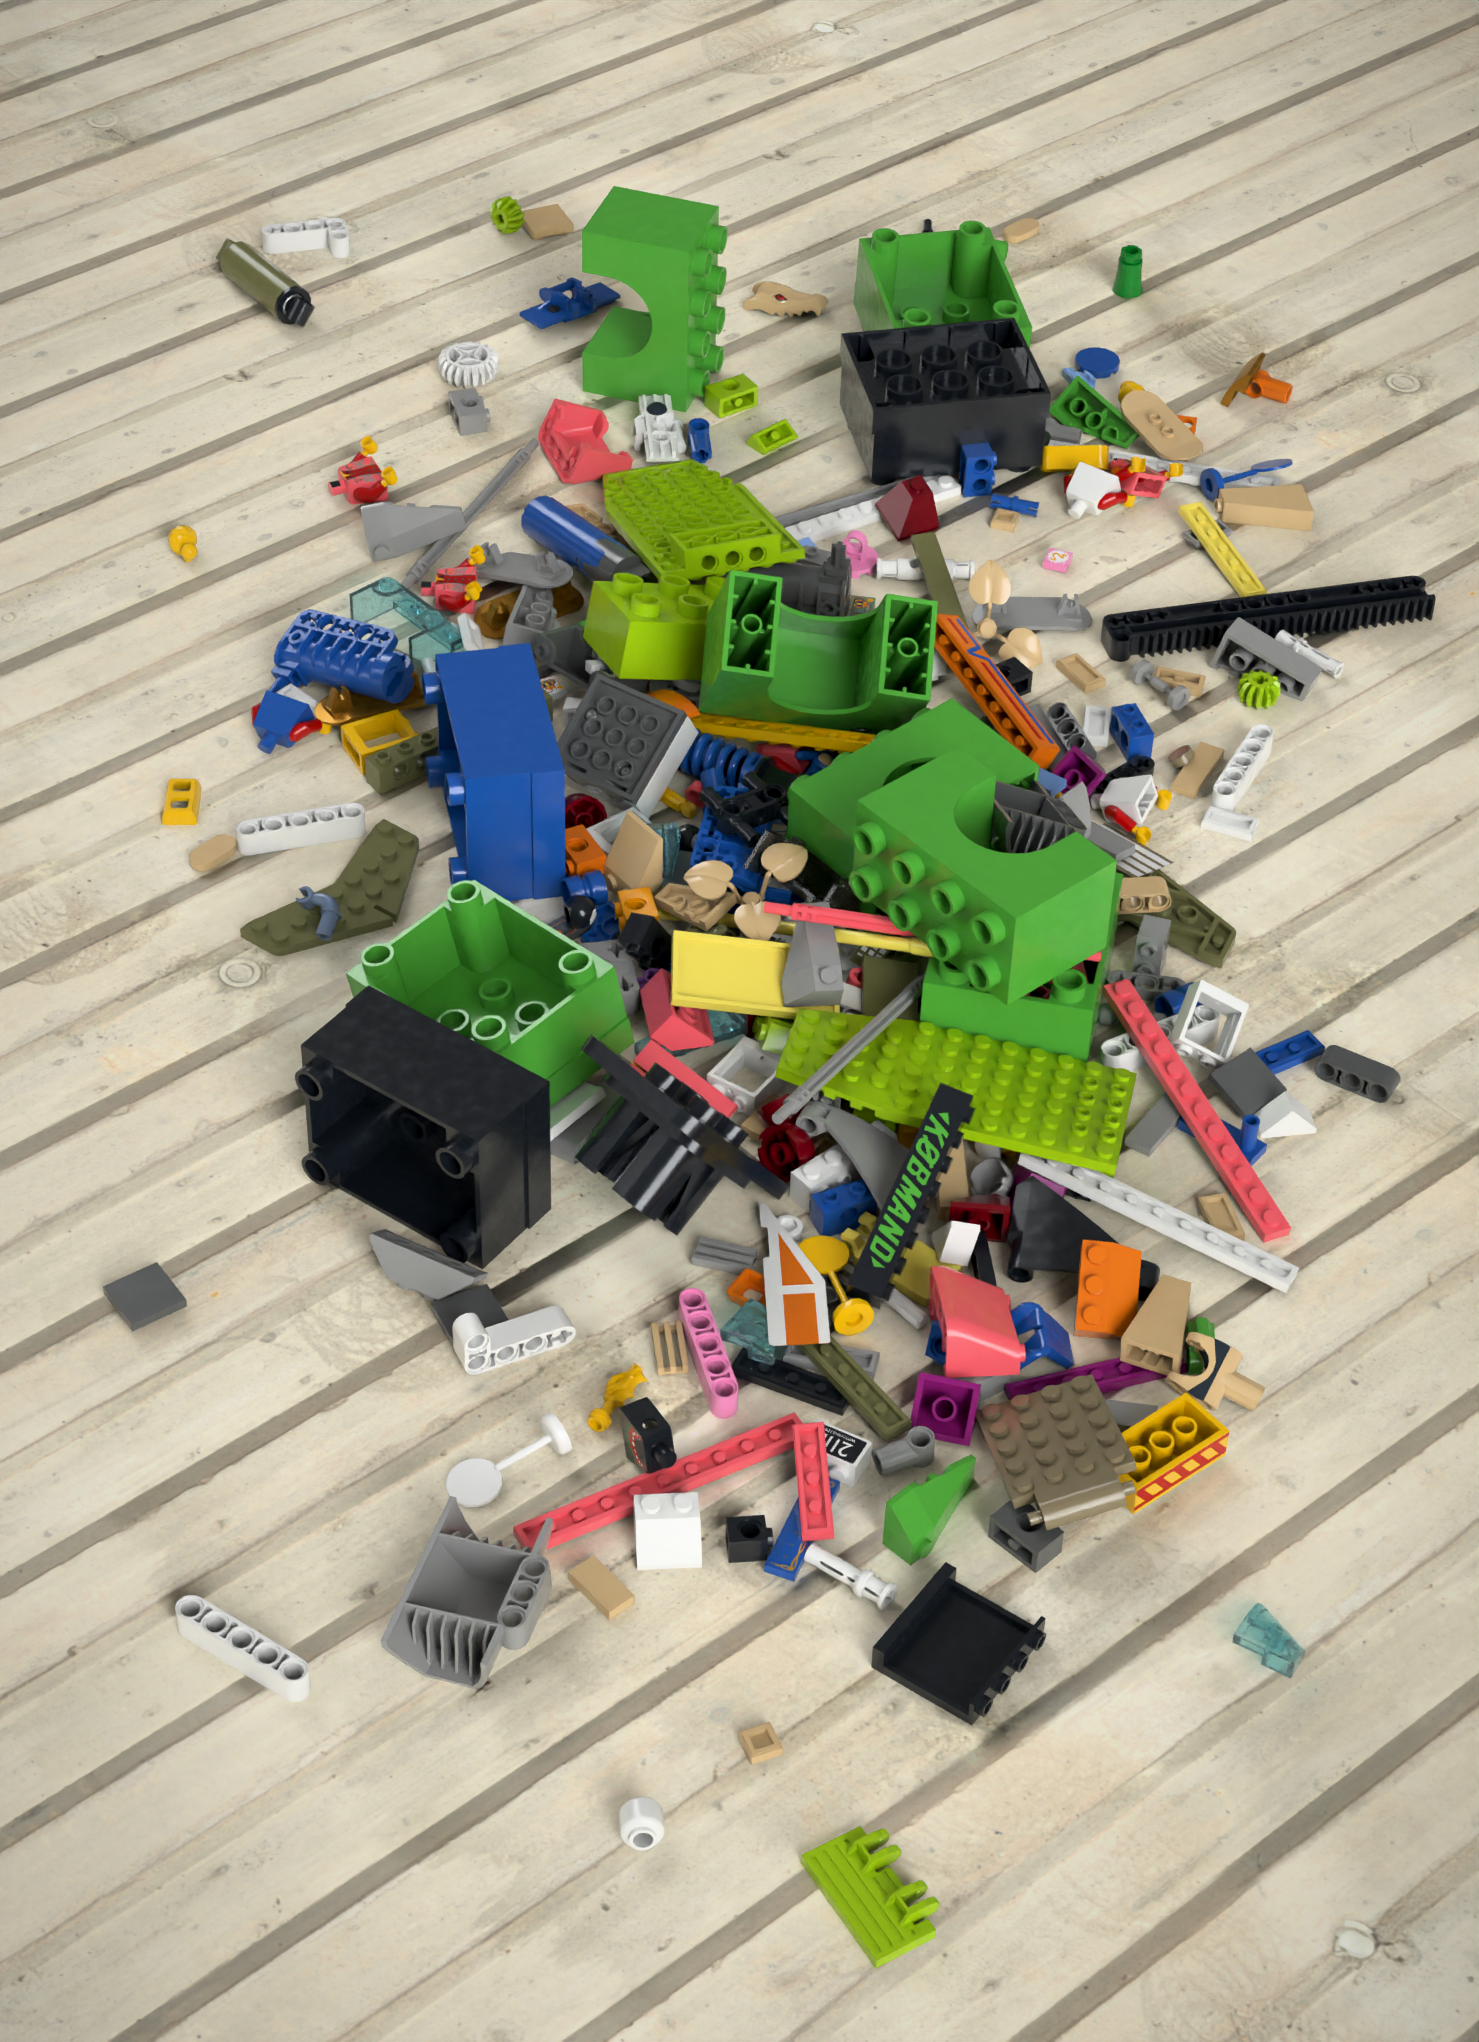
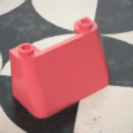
(575, 445)
(974, 1325)

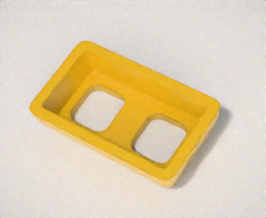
(186, 815)

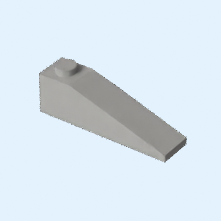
(401, 529)
(531, 615)
(812, 966)

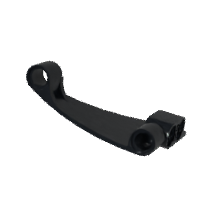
(1049, 1235)

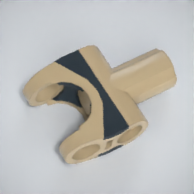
(1217, 1377)

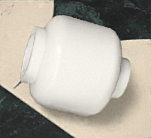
(641, 1823)

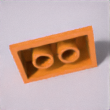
(1106, 1289)

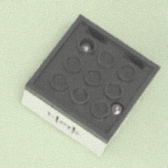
(624, 745)

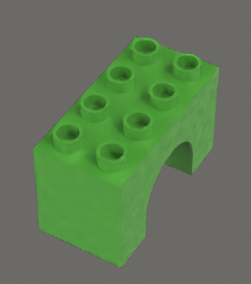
(670, 258)
(815, 668)
(825, 804)
(986, 911)

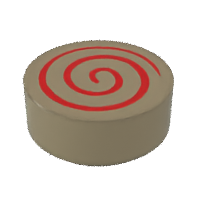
(1181, 756)

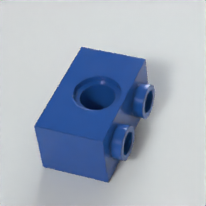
(841, 1207)

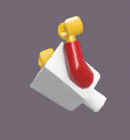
(1093, 491)
(1129, 802)

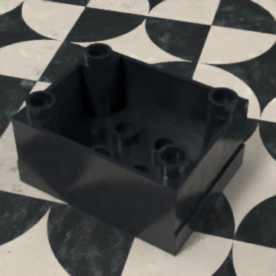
(938, 387)
(426, 1126)

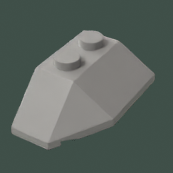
(421, 1267)

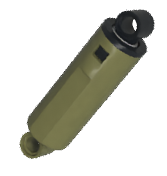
(265, 282)

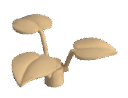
(992, 586)
(712, 877)

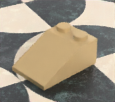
(635, 857)

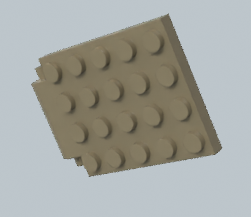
(1059, 1452)

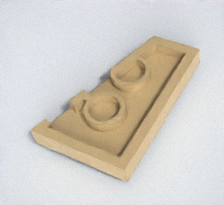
(689, 907)

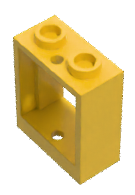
(356, 733)

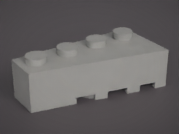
(1249, 649)

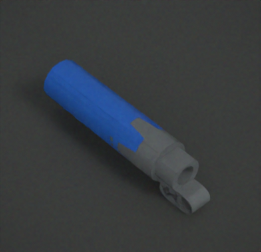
(580, 542)

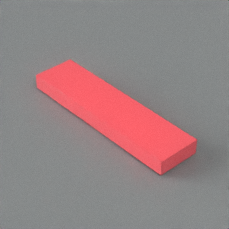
(655, 1053)
(813, 1481)

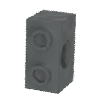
(1025, 1542)

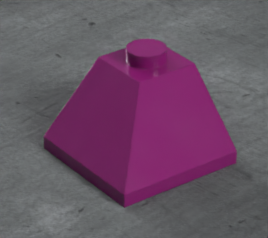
(1079, 767)

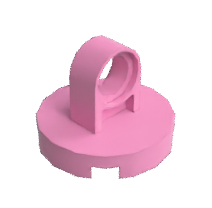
(862, 556)

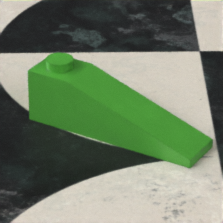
(1087, 410)
(921, 1511)

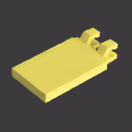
(916, 1274)

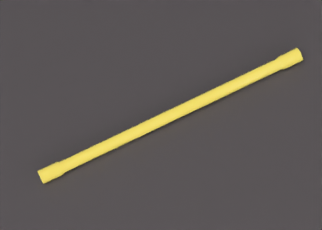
(914, 946)

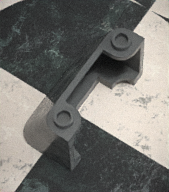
(566, 653)

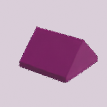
(946, 1407)

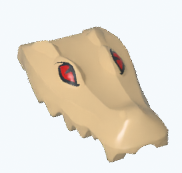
(781, 299)

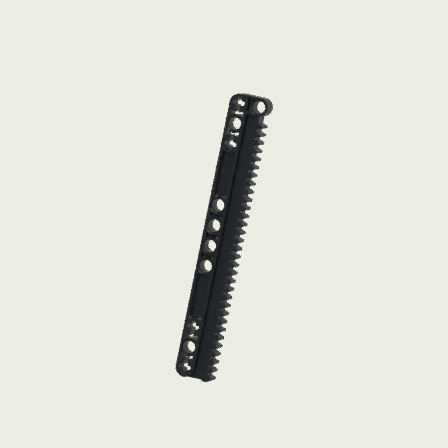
(1291, 611)

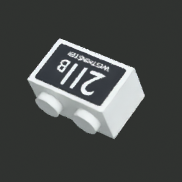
(846, 1455)

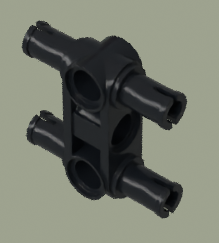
(748, 810)

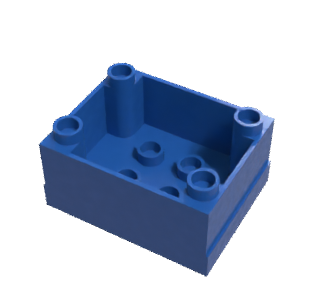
(498, 771)

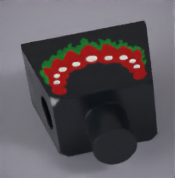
(650, 1446)

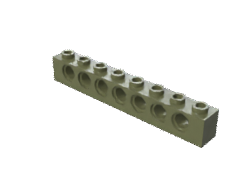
(406, 760)

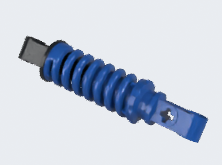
(735, 763)

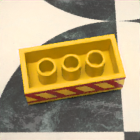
(1171, 1449)

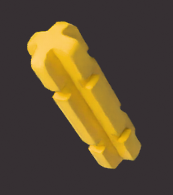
(679, 803)

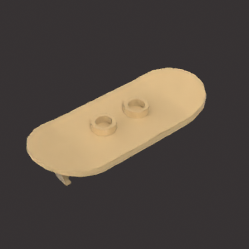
(1160, 426)

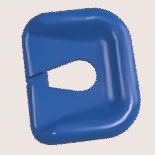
(1049, 1336)

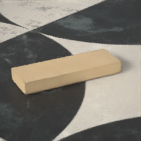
(1197, 771)

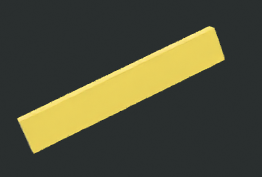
(1221, 550)

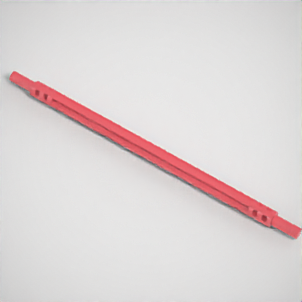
(847, 919)

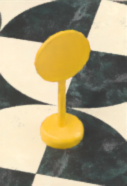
(828, 1257)

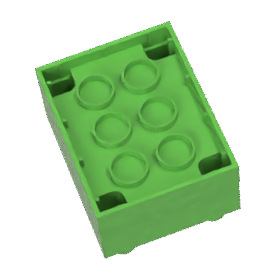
(934, 280)
(503, 984)
(1058, 1024)

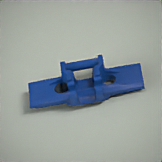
(560, 308)

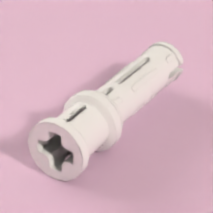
(863, 1582)

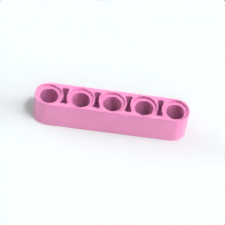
(708, 1353)

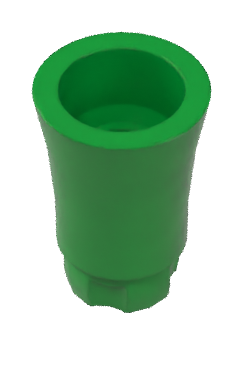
(1129, 273)

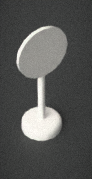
(480, 1481)

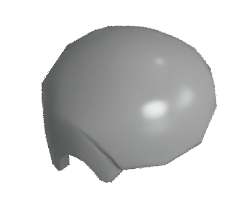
(991, 1177)

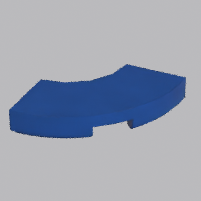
(604, 926)

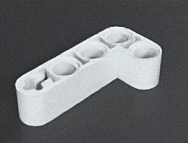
(307, 235)
(509, 1341)

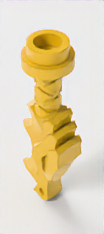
(616, 1392)

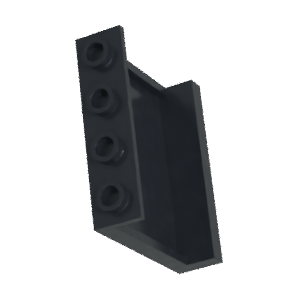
(956, 1647)

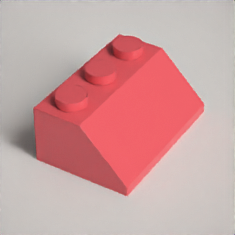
(673, 1025)

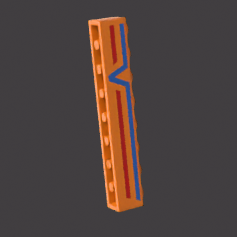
(992, 691)

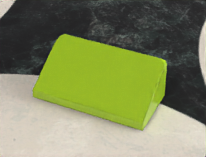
(772, 437)

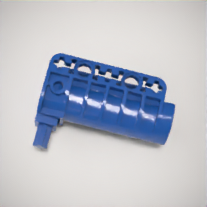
(342, 658)
(734, 852)

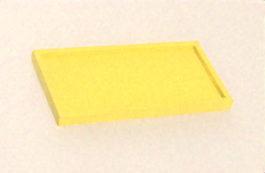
(731, 975)

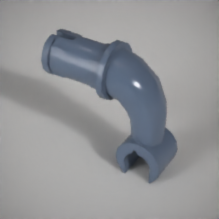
(330, 911)

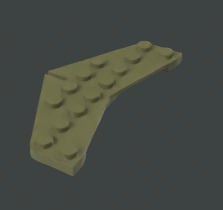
(367, 893)
(1193, 925)

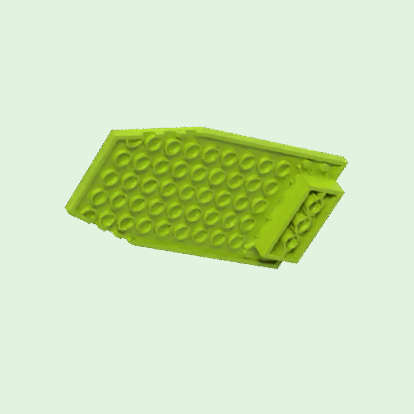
(694, 521)
(1020, 1094)

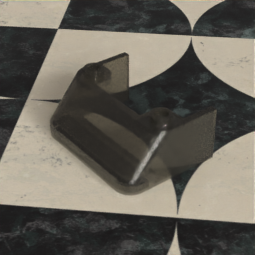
(815, 882)

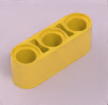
(1068, 457)

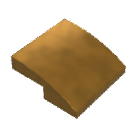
(1243, 379)

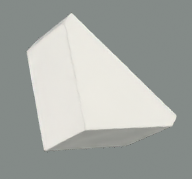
(1285, 1118)
(955, 1242)

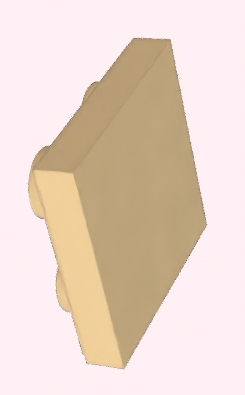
(547, 222)

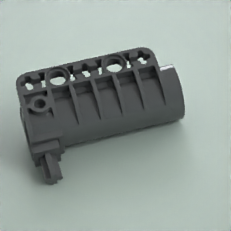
(814, 588)

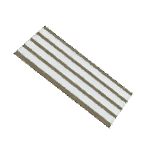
(1142, 861)

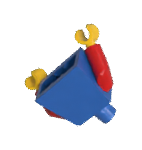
(284, 721)

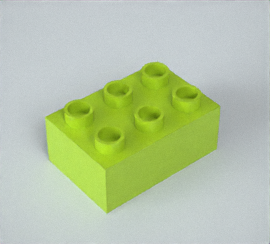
(650, 627)

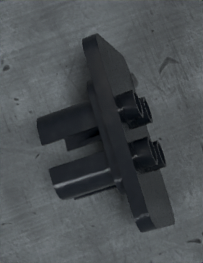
(666, 1143)

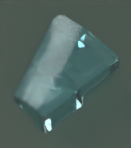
(750, 1330)

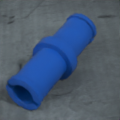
(1014, 504)

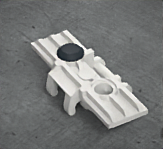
(658, 429)

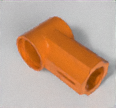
(1269, 387)

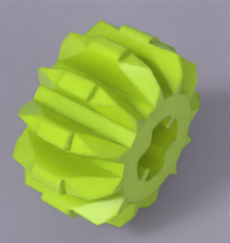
(507, 215)
(1258, 689)

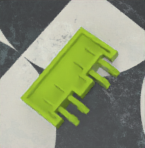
(871, 1902)

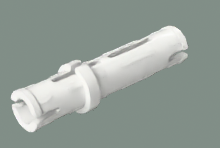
(1321, 659)

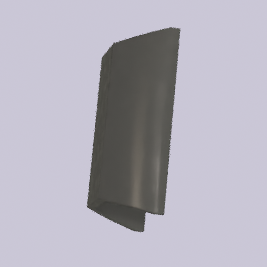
(1030, 819)

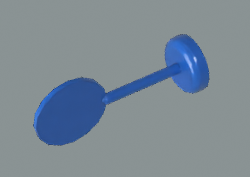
(1212, 480)

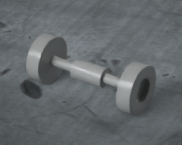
(1177, 697)

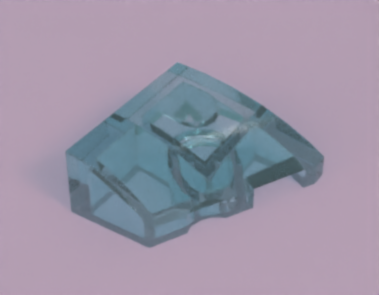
(1269, 1639)

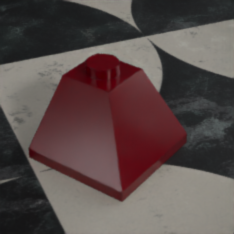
(909, 508)
(988, 1211)

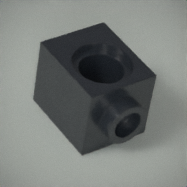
(747, 1538)

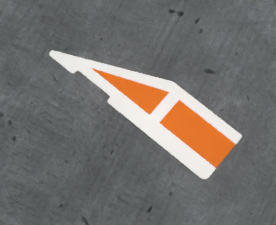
(792, 1290)

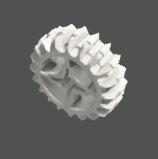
(468, 364)

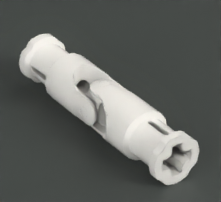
(905, 569)

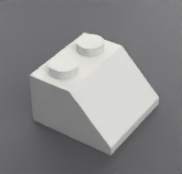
(667, 1531)

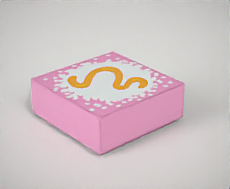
(1057, 560)

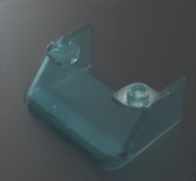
(438, 632)

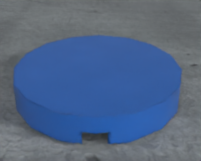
(1097, 361)

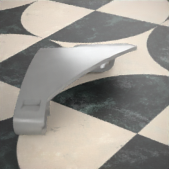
(870, 1149)

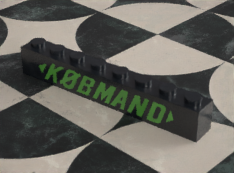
(909, 1196)

